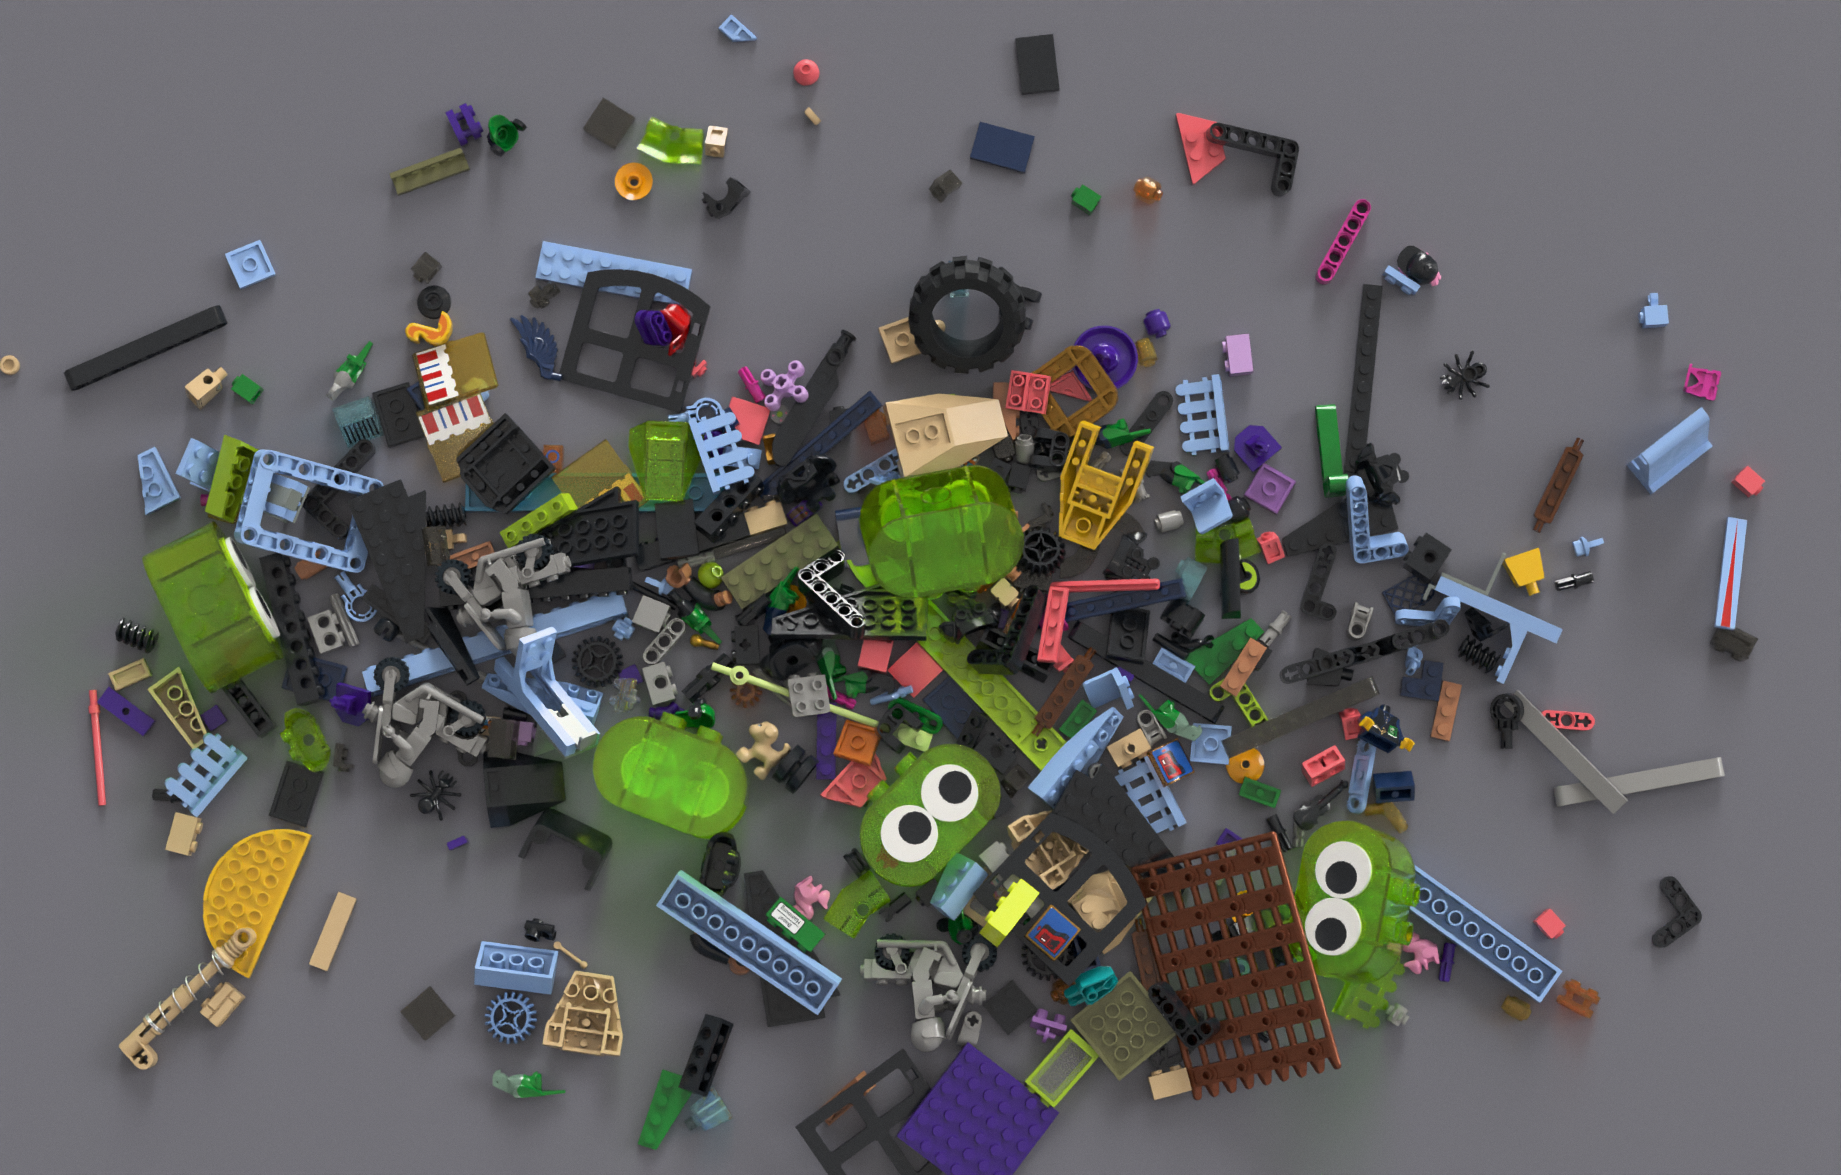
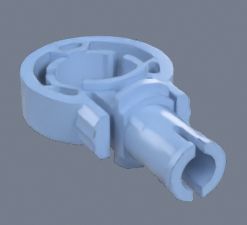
(693, 410)
(348, 587)

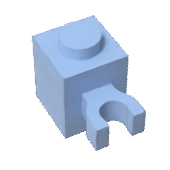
(1654, 314)

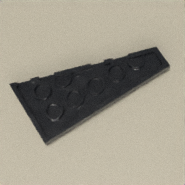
(1333, 527)

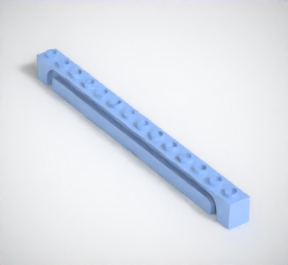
(565, 621)

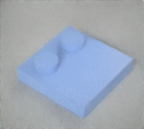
(250, 264)
(1209, 746)

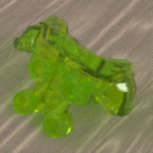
(297, 725)

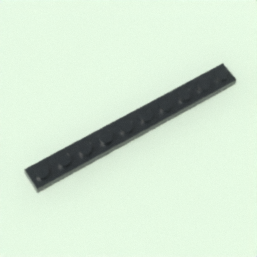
(1363, 374)

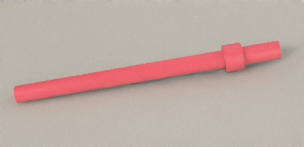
(94, 710)

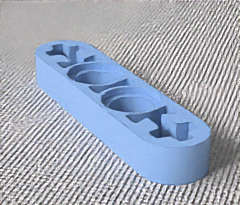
(874, 466)

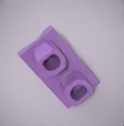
(1048, 1028)

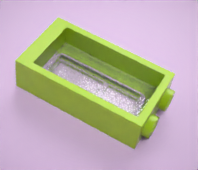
(1061, 1068)

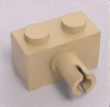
(1128, 748)

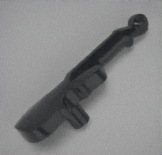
(1307, 816)

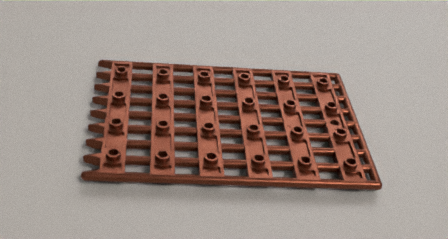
(1231, 947)

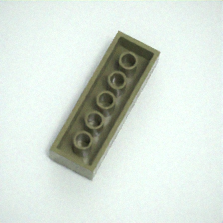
(774, 563)

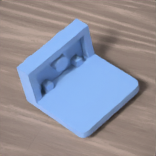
(1208, 505)
(1108, 688)

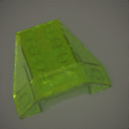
(664, 458)

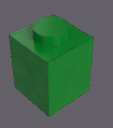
(1085, 199)
(246, 388)

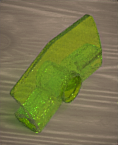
(683, 150)
(1208, 544)
(844, 912)

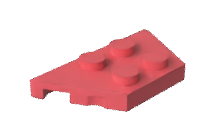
(1199, 152)
(855, 783)

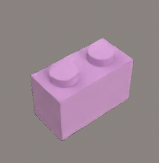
(1238, 355)

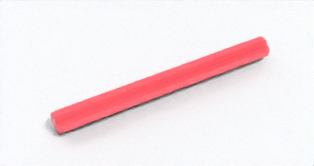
(1109, 585)

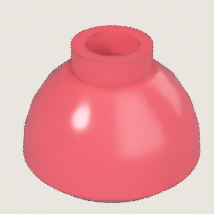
(806, 72)

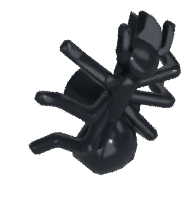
(1467, 375)
(434, 796)

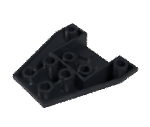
(521, 787)

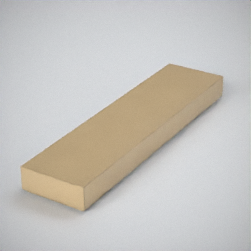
(333, 931)

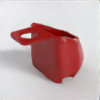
(679, 322)

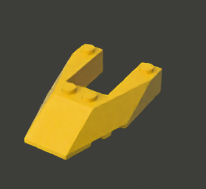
(1094, 498)

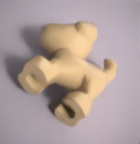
(764, 736)

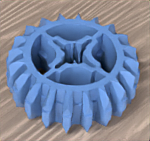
(525, 1009)

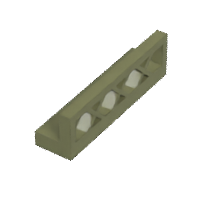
(429, 171)

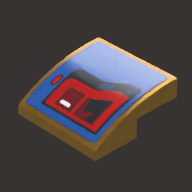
(1052, 932)

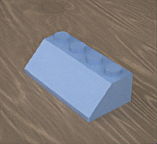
(516, 967)

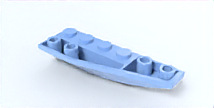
(585, 698)
(1076, 754)

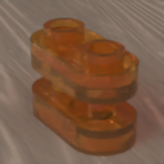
(1573, 988)

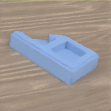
(736, 31)

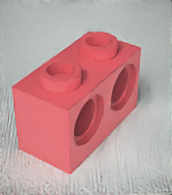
(1323, 766)

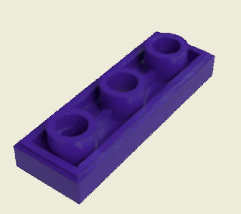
(117, 704)

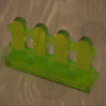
(1349, 990)

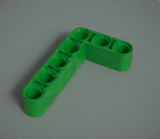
(1330, 454)

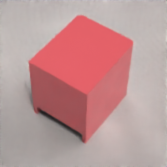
(875, 655)

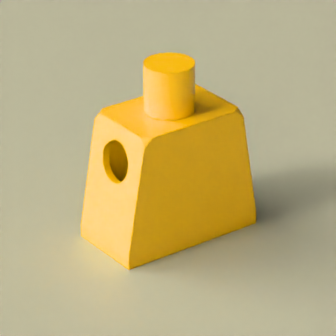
(1525, 570)

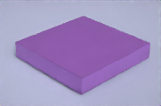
(1269, 488)

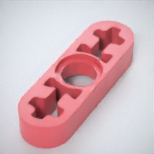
(1580, 716)

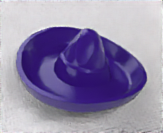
(1112, 350)

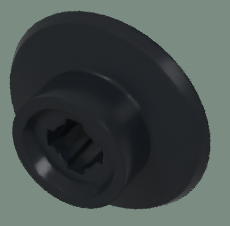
(433, 311)

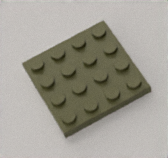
(1124, 1026)

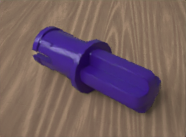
(1447, 962)

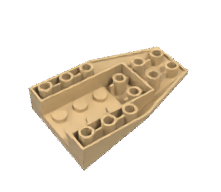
(942, 430)

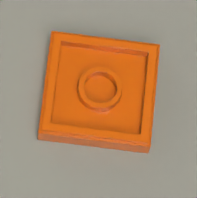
(857, 743)

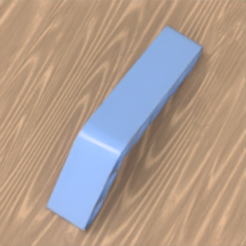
(1363, 547)

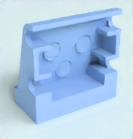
(1672, 452)

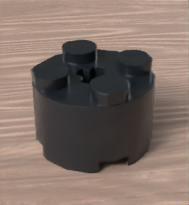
(1182, 617)

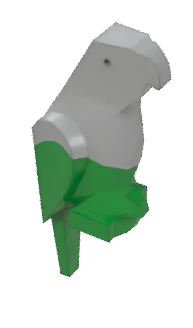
(348, 372)

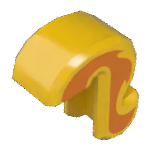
(431, 335)

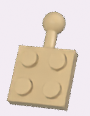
(899, 341)

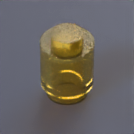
(1146, 352)
(1516, 1008)

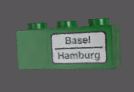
(794, 925)

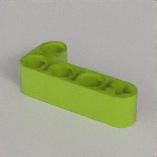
(1245, 709)

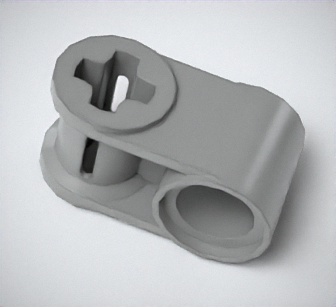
(1359, 617)
(1151, 728)
(968, 1032)

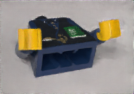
(1383, 730)

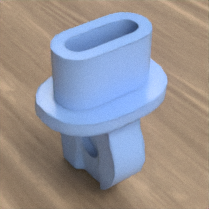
(1583, 547)
(663, 586)
(1413, 660)

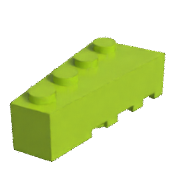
(230, 479)

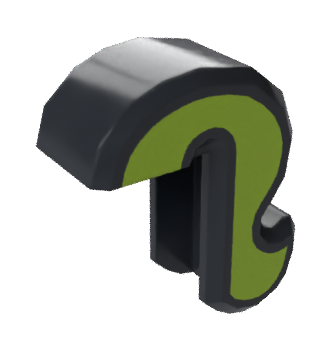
(1252, 577)

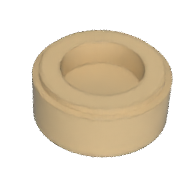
(812, 116)
(9, 365)

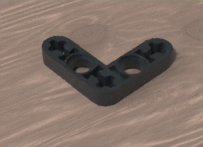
(1683, 911)

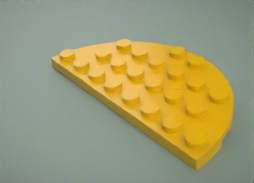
(250, 889)

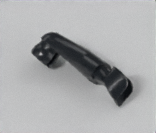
(1188, 644)

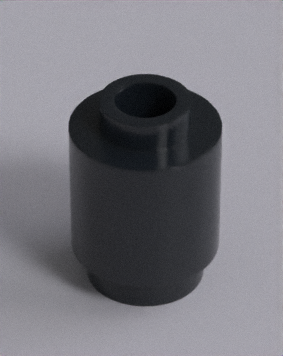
(1227, 468)

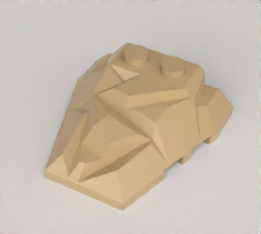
(1054, 856)
(1100, 902)
(586, 1017)

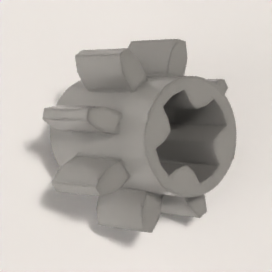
(1396, 1014)

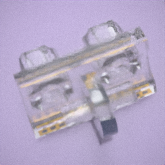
(626, 696)

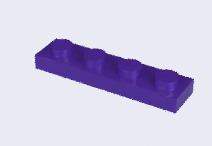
(826, 745)

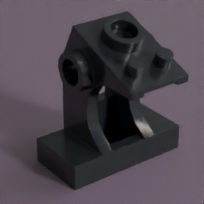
(736, 193)

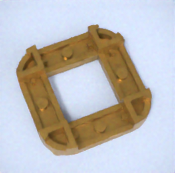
(1097, 378)

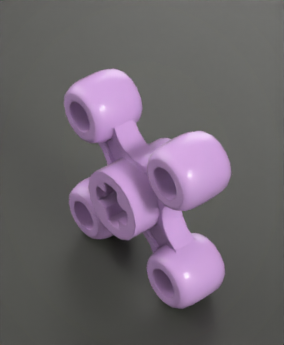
(784, 385)

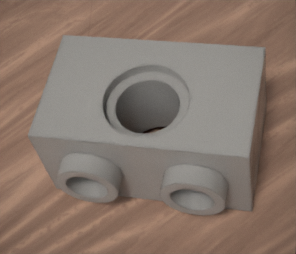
(652, 674)

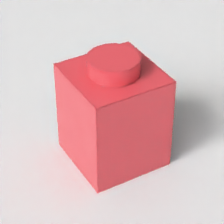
(1748, 482)
(1550, 924)

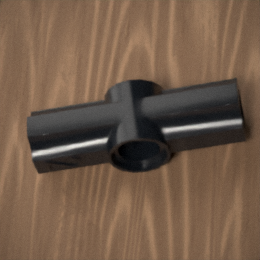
(706, 679)

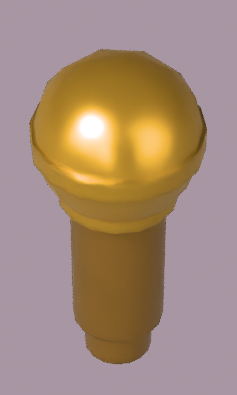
(697, 640)

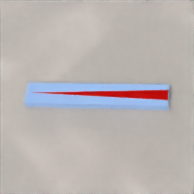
(1730, 573)

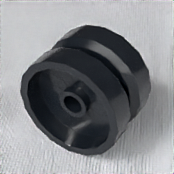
(795, 769)

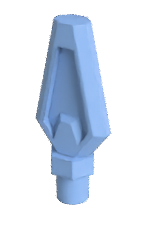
(885, 697)

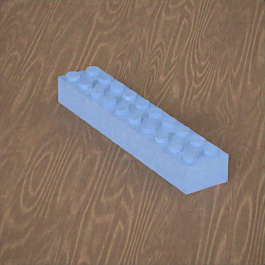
(1483, 938)
(749, 942)

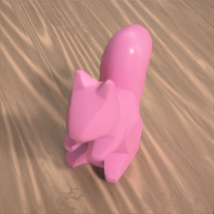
(806, 894)
(1424, 952)

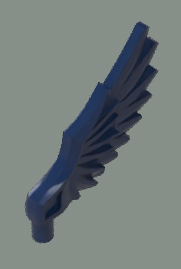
(538, 346)

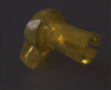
(1390, 811)

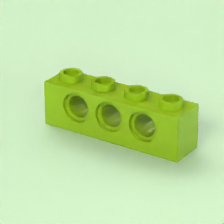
(539, 519)

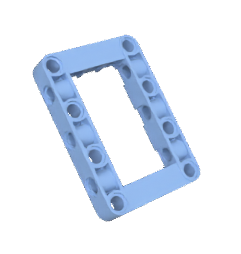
(254, 505)

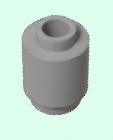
(1024, 448)
(1168, 521)

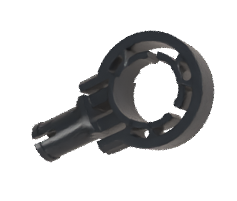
(1504, 724)

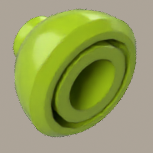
(710, 574)

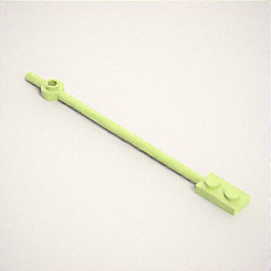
(909, 737)

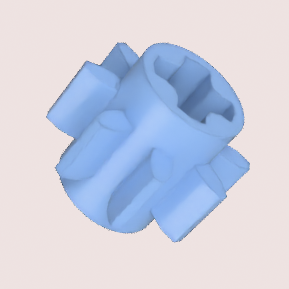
(623, 628)

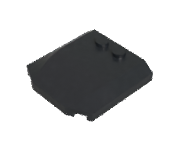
(503, 465)

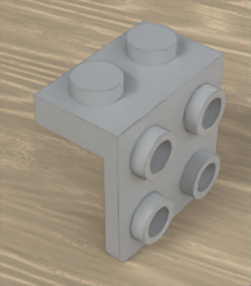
(808, 694)

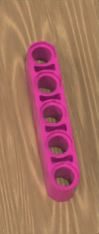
(1349, 235)

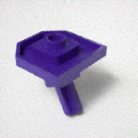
(1255, 446)
(350, 703)

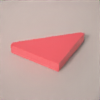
(1070, 386)

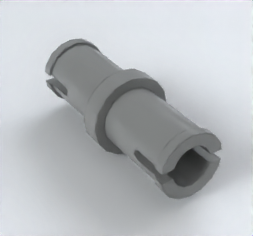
(1275, 628)

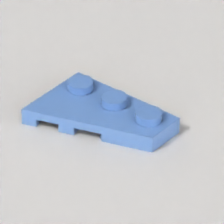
(156, 482)

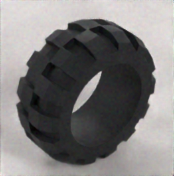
(958, 353)

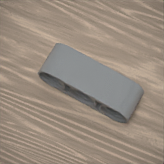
(666, 632)

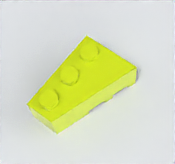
(1008, 912)

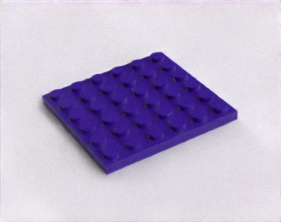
(977, 1119)

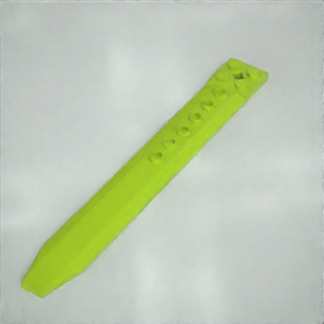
(989, 691)

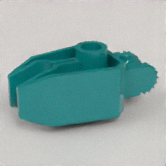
(1091, 986)

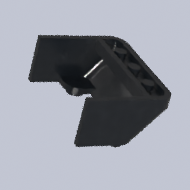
(575, 832)

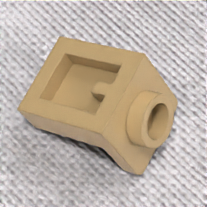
(716, 141)

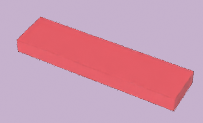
(1053, 625)

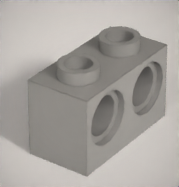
(321, 634)

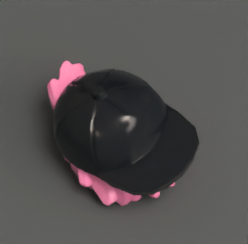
(1418, 266)

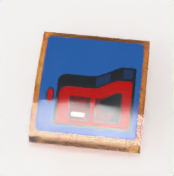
(1170, 762)

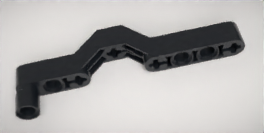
(1380, 647)

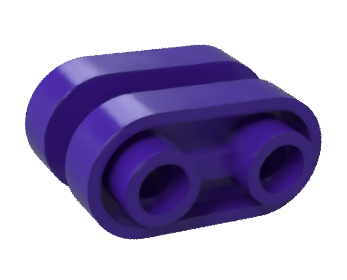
(474, 128)
(653, 328)

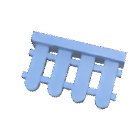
(1209, 424)
(723, 460)
(1151, 787)
(207, 788)

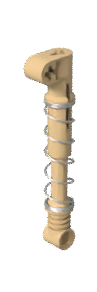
(180, 999)

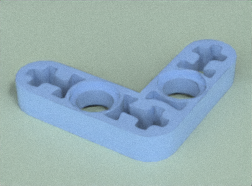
(1446, 611)

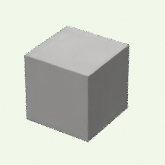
(652, 615)

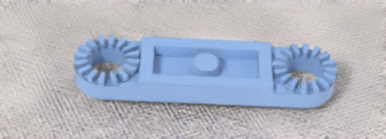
(1361, 777)

